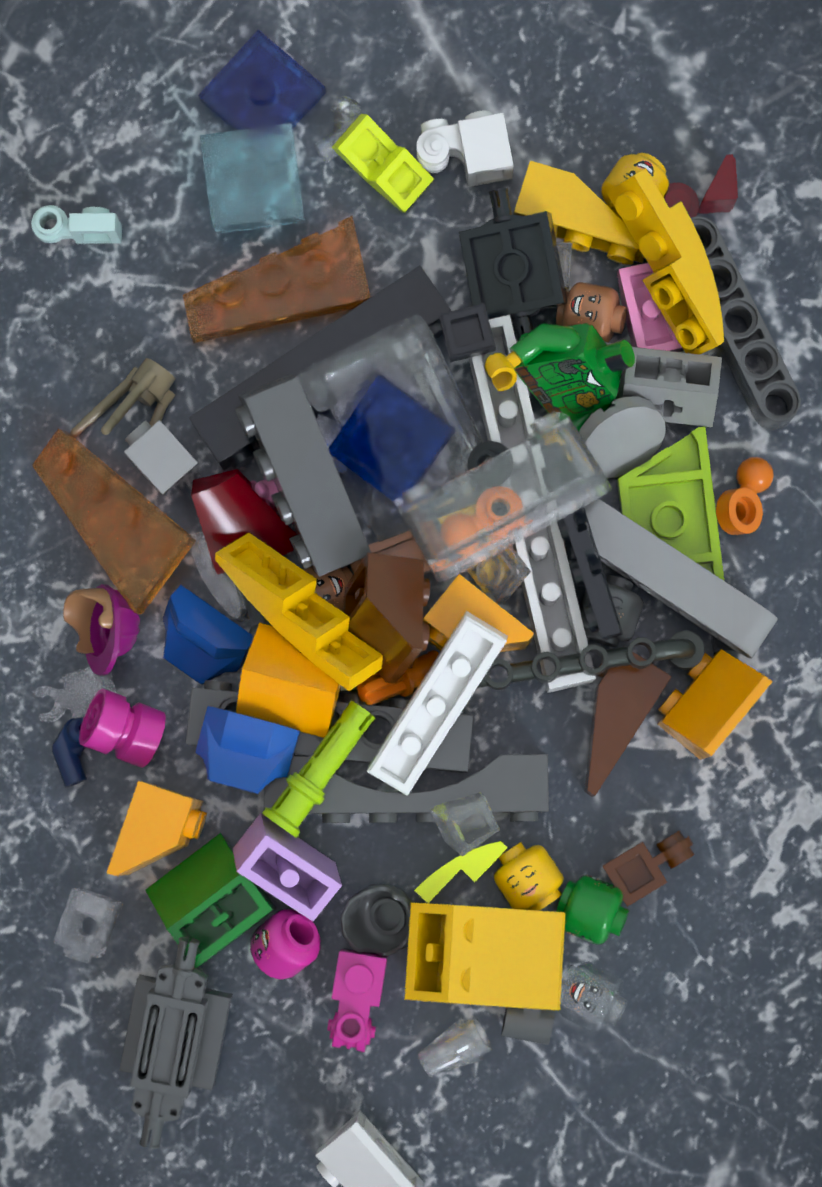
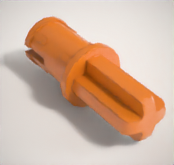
(377, 689)

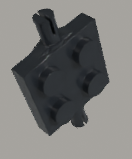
(513, 264)

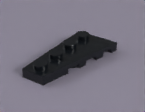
(589, 572)

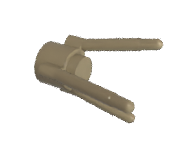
(144, 384)

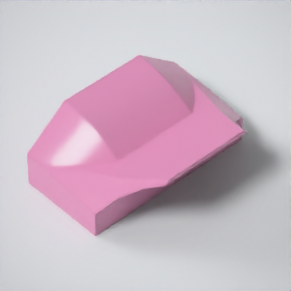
(644, 319)

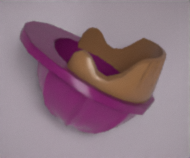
(104, 625)

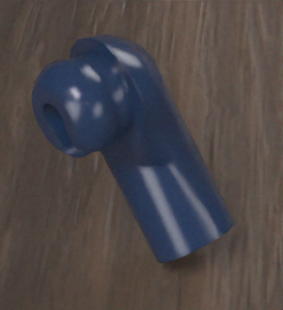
(68, 752)

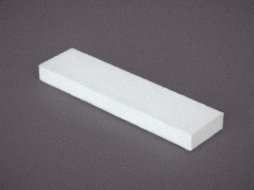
(437, 703)

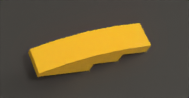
(292, 607)

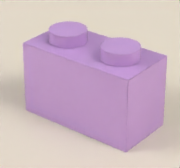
(286, 867)

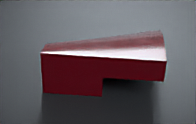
(232, 509)

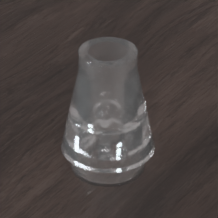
(457, 1046)

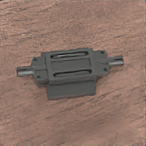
(173, 1039)

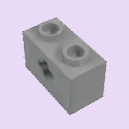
(677, 384)
(158, 455)

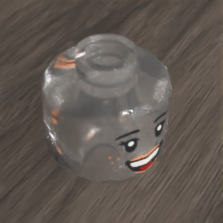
(591, 996)

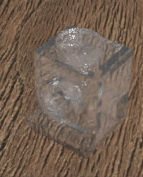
(70, 935)

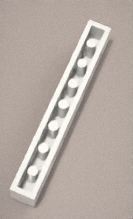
(549, 586)

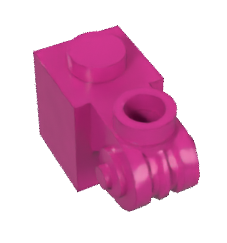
(357, 987)

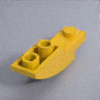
(681, 273)

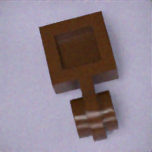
(638, 871)

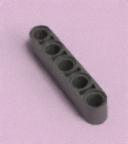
(754, 341)

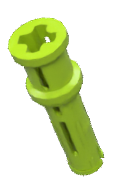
(307, 786)

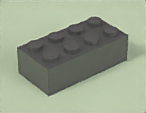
(304, 474)

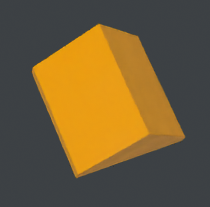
(285, 686)

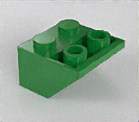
(209, 900)

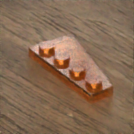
(301, 283)
(118, 524)

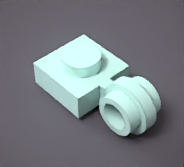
(88, 227)

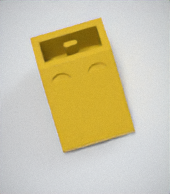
(485, 956)

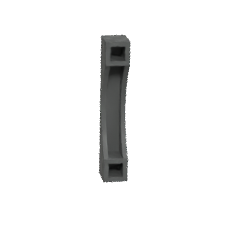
(508, 783)

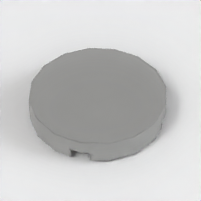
(624, 435)

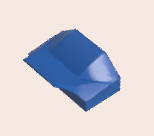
(202, 638)
(245, 749)

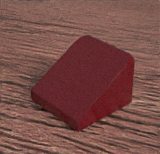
(723, 190)

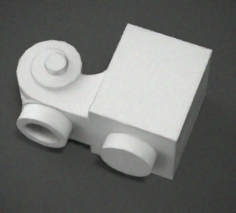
(477, 141)

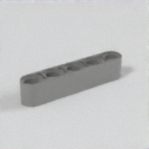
(678, 581)

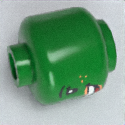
(592, 909)

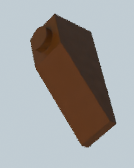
(618, 711)

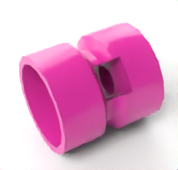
(128, 730)

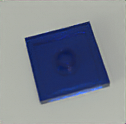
(262, 87)
(390, 439)

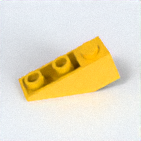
(576, 213)

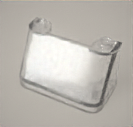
(413, 362)

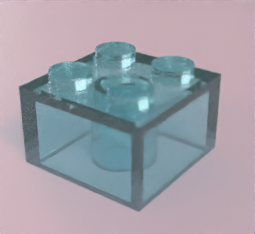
(253, 178)

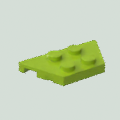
(676, 500)

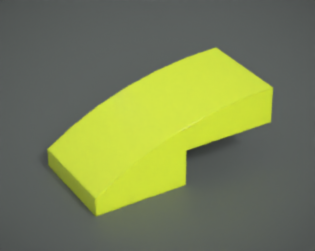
(382, 163)
(472, 863)

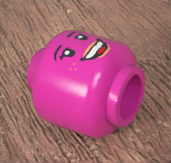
(285, 944)

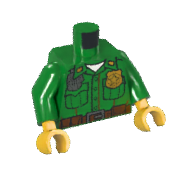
(564, 368)

